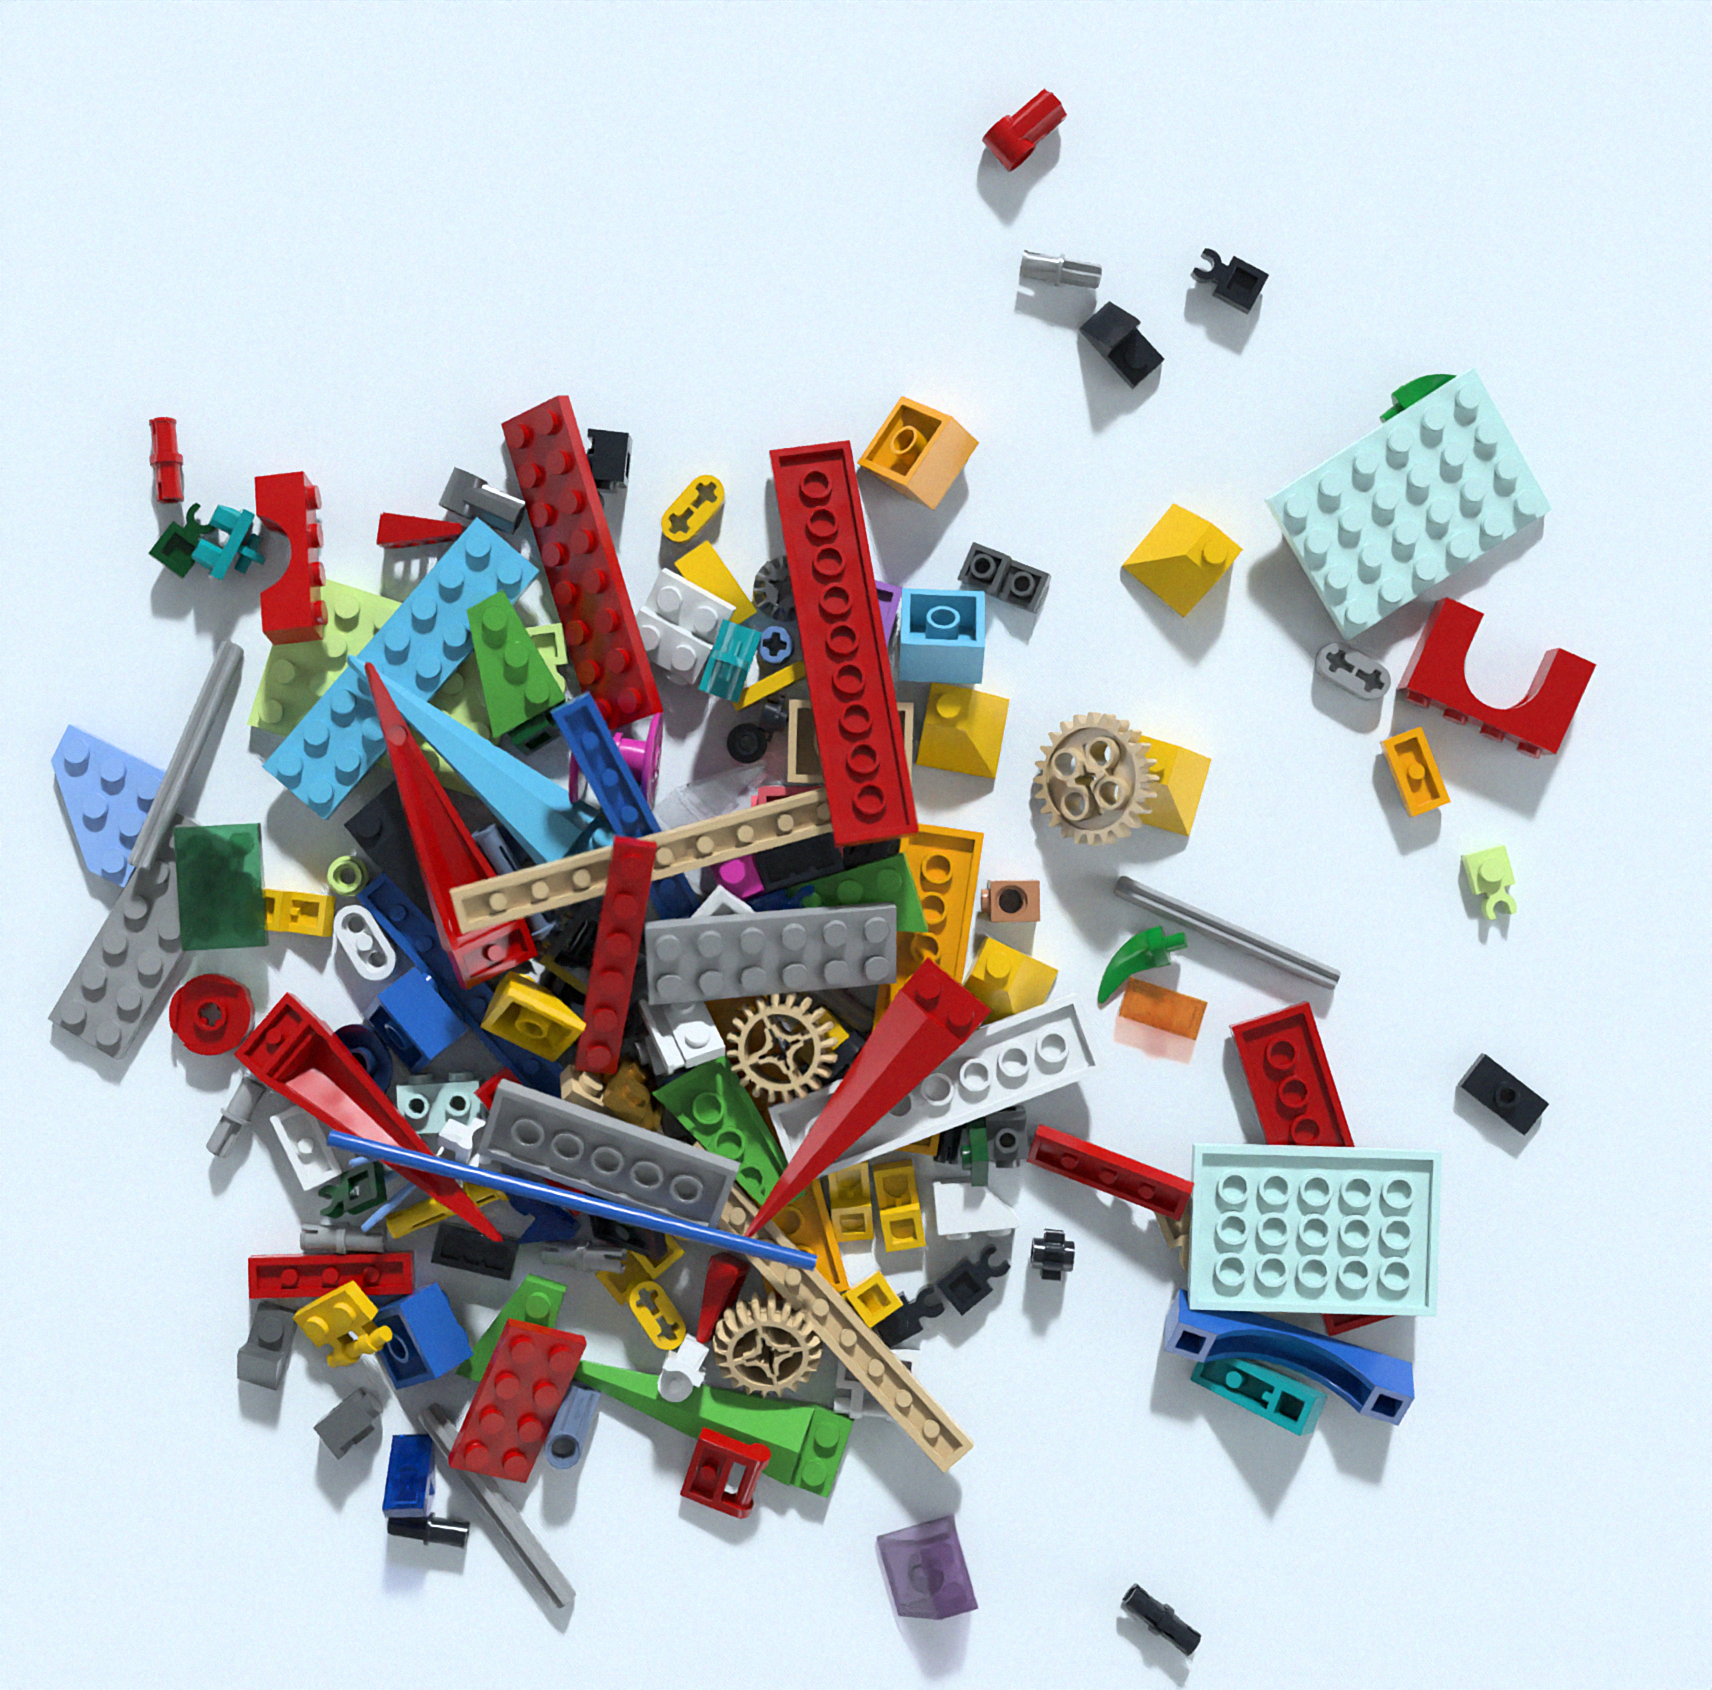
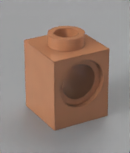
(1029, 906)

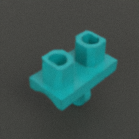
(236, 526)
(730, 661)

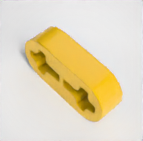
(686, 502)
(662, 1308)

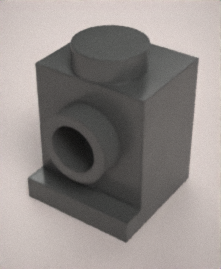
(1011, 1121)
(349, 1422)

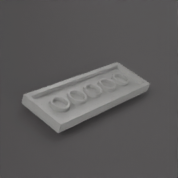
(770, 952)
(128, 958)
(606, 1156)

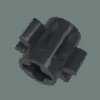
(1052, 1254)

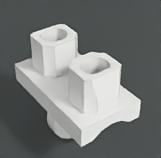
(461, 1145)
(683, 1369)

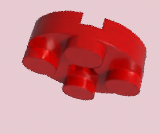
(194, 1029)

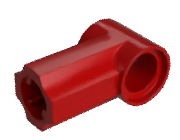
(1016, 136)

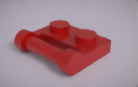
(712, 1467)

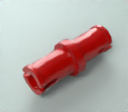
(166, 460)

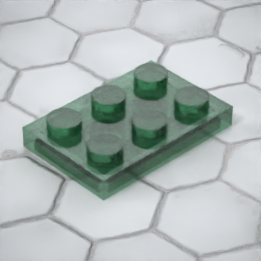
(221, 886)

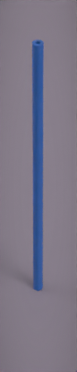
(571, 1200)

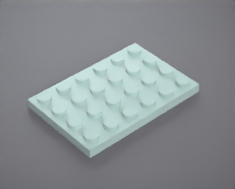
(1408, 504)
(1314, 1229)

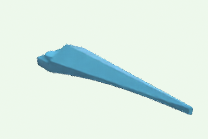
(521, 798)

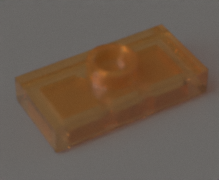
(1162, 1008)

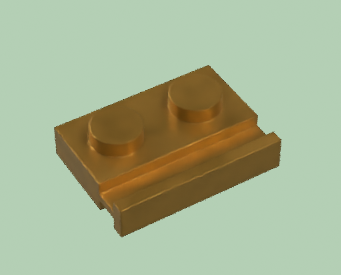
(631, 1094)

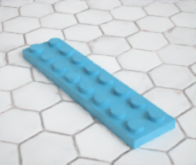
(416, 649)

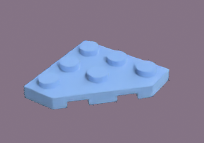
(105, 798)

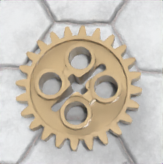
(1125, 768)

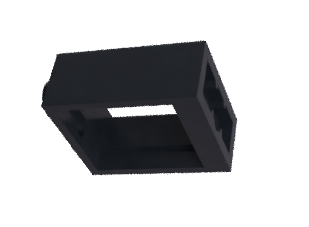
(569, 968)

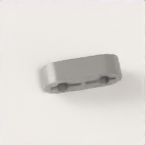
(1357, 663)

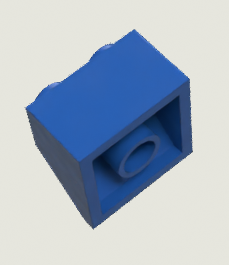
(415, 1020)
(423, 1339)

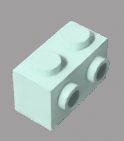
(432, 1102)

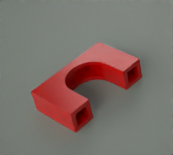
(1438, 679)

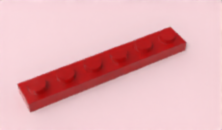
(615, 954)

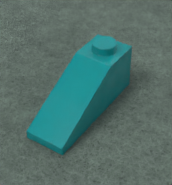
(1263, 1392)

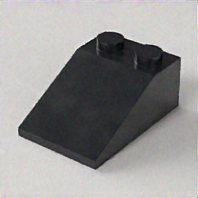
(386, 839)

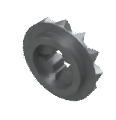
(767, 595)

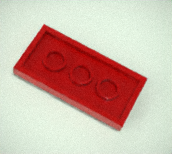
(517, 1400)

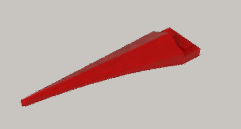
(445, 854)
(912, 1039)
(317, 1072)

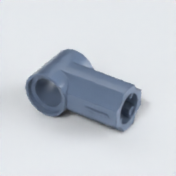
(571, 1423)

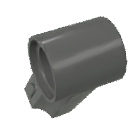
(473, 498)

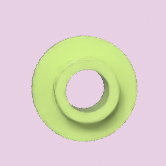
(336, 880)

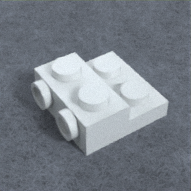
(681, 626)

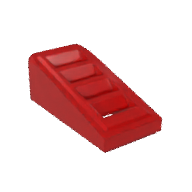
(408, 531)
(722, 1286)

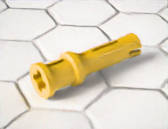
(431, 1211)

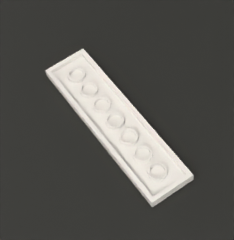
(986, 1074)

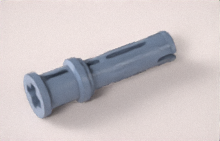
(505, 862)

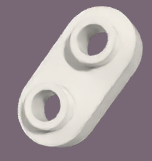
(363, 944)

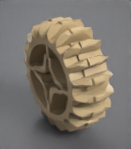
(789, 1065)
(751, 1360)

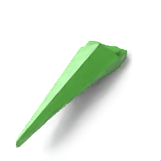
(801, 1435)

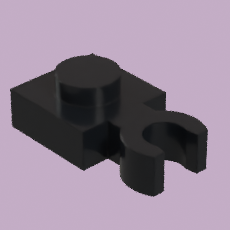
(1236, 282)
(967, 1282)
(905, 1320)

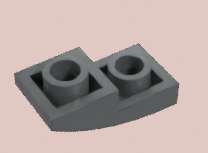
(1004, 577)

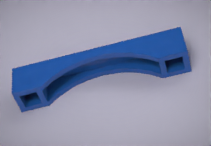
(1363, 1378)

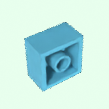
(942, 636)

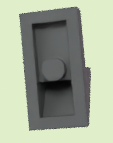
(268, 1345)

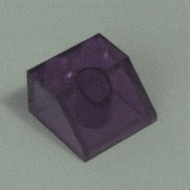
(928, 1570)

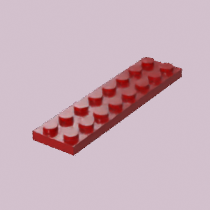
(581, 562)
(1295, 1097)

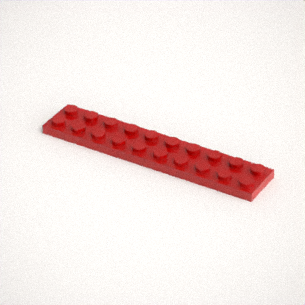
(843, 644)

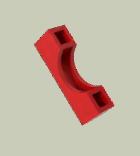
(293, 605)

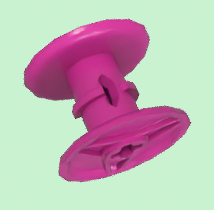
(641, 757)

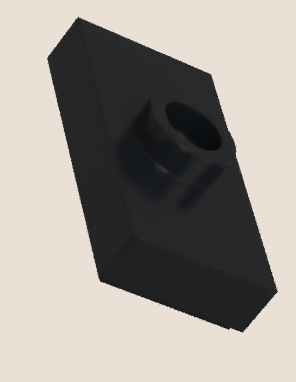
(798, 861)
(1503, 1094)
(473, 1251)

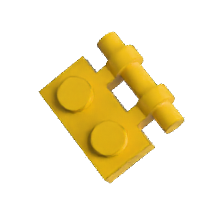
(334, 1316)

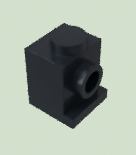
(610, 459)

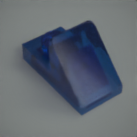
(550, 1220)
(409, 1476)

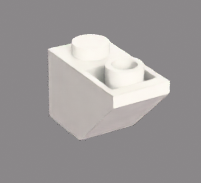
(970, 1209)

